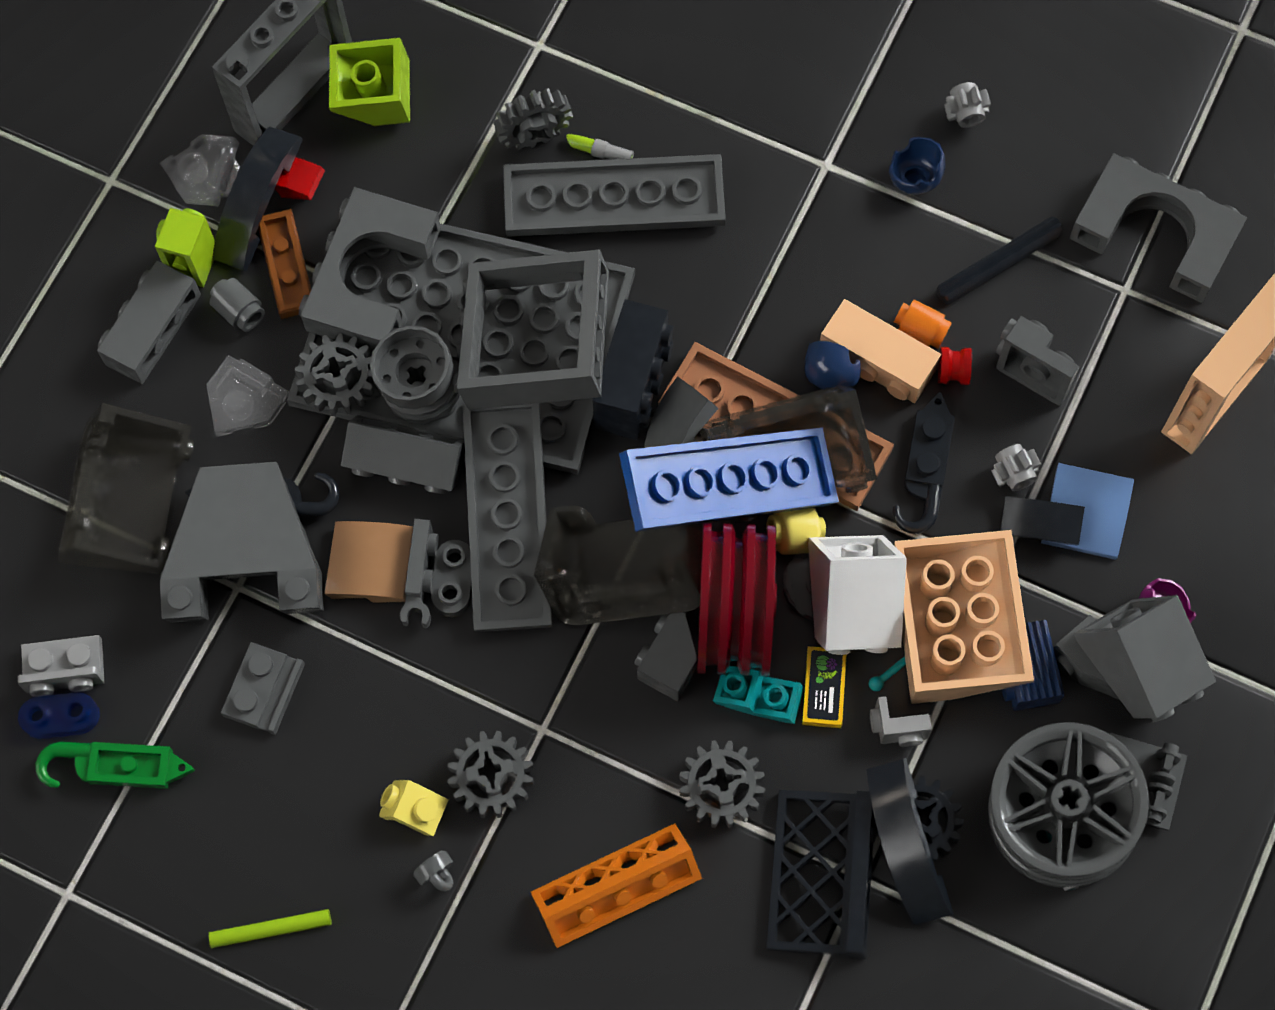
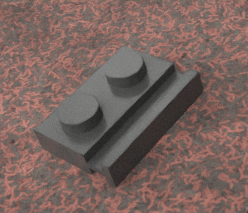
(262, 688)

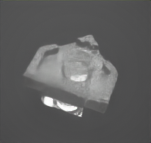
(204, 169)
(243, 397)

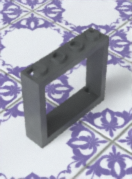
(297, 81)
(539, 386)

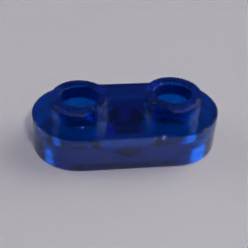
(57, 715)

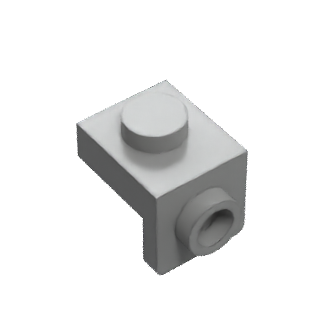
(906, 730)

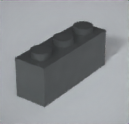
(148, 321)
(403, 454)

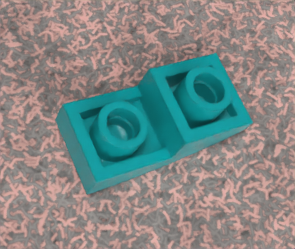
(759, 695)

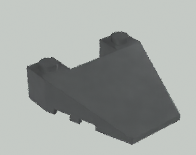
(239, 527)

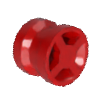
(955, 365)

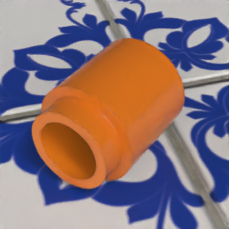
(922, 323)

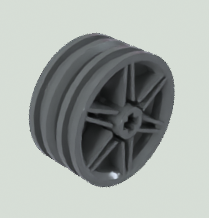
(1118, 782)

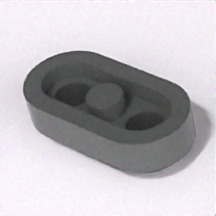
(452, 576)

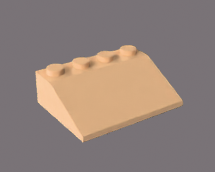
(963, 616)

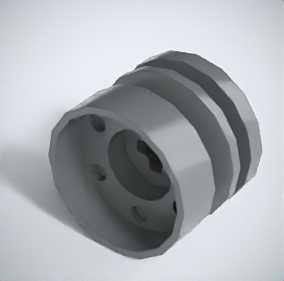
(412, 356)

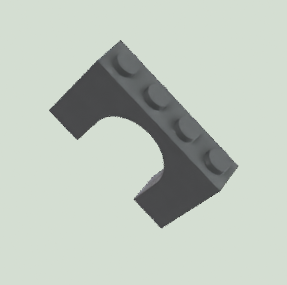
(1130, 188)
(365, 224)

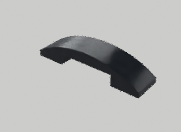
(250, 196)
(905, 842)

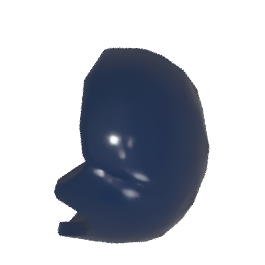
(918, 166)
(830, 366)

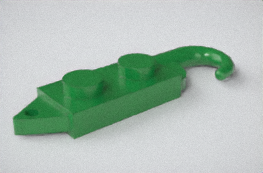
(115, 764)

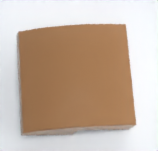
(369, 561)

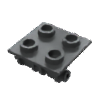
(1163, 776)

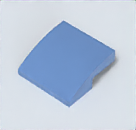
(1105, 504)

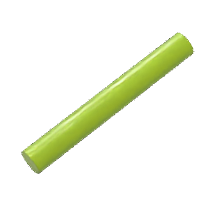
(270, 928)

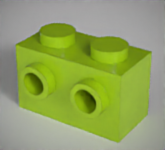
(186, 243)

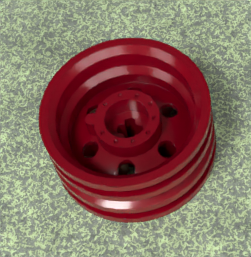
(737, 599)

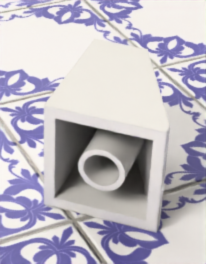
(857, 593)

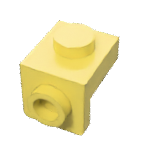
(412, 806)

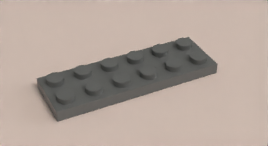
(614, 195)
(505, 516)

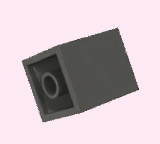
(1148, 656)

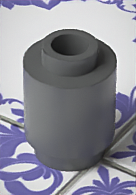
(236, 304)

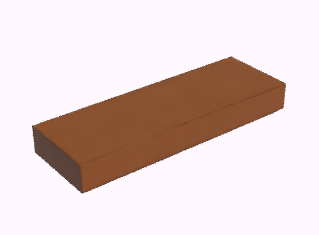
(284, 261)

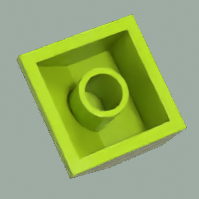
(370, 81)

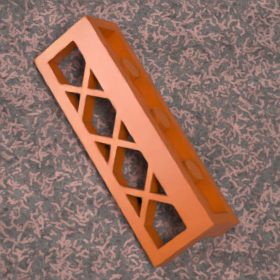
(619, 889)

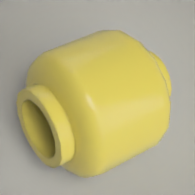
(795, 529)

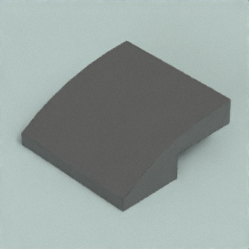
(679, 416)

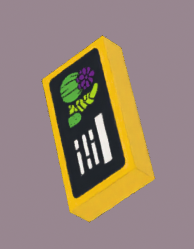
(824, 688)

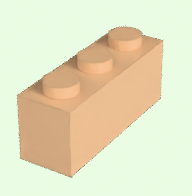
(883, 351)

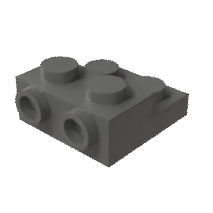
(1029, 360)

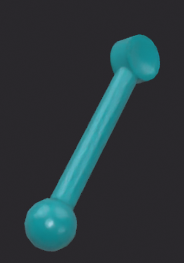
(877, 682)

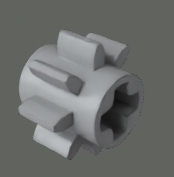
(967, 104)
(1016, 467)

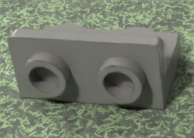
(62, 665)

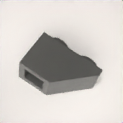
(671, 657)

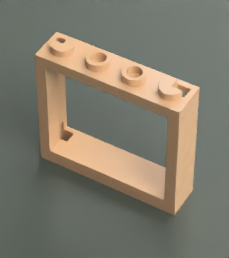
(1225, 372)

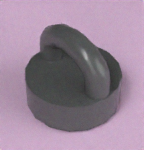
(433, 868)

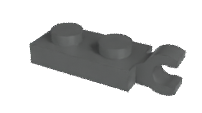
(419, 577)

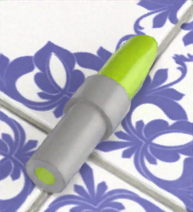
(598, 148)

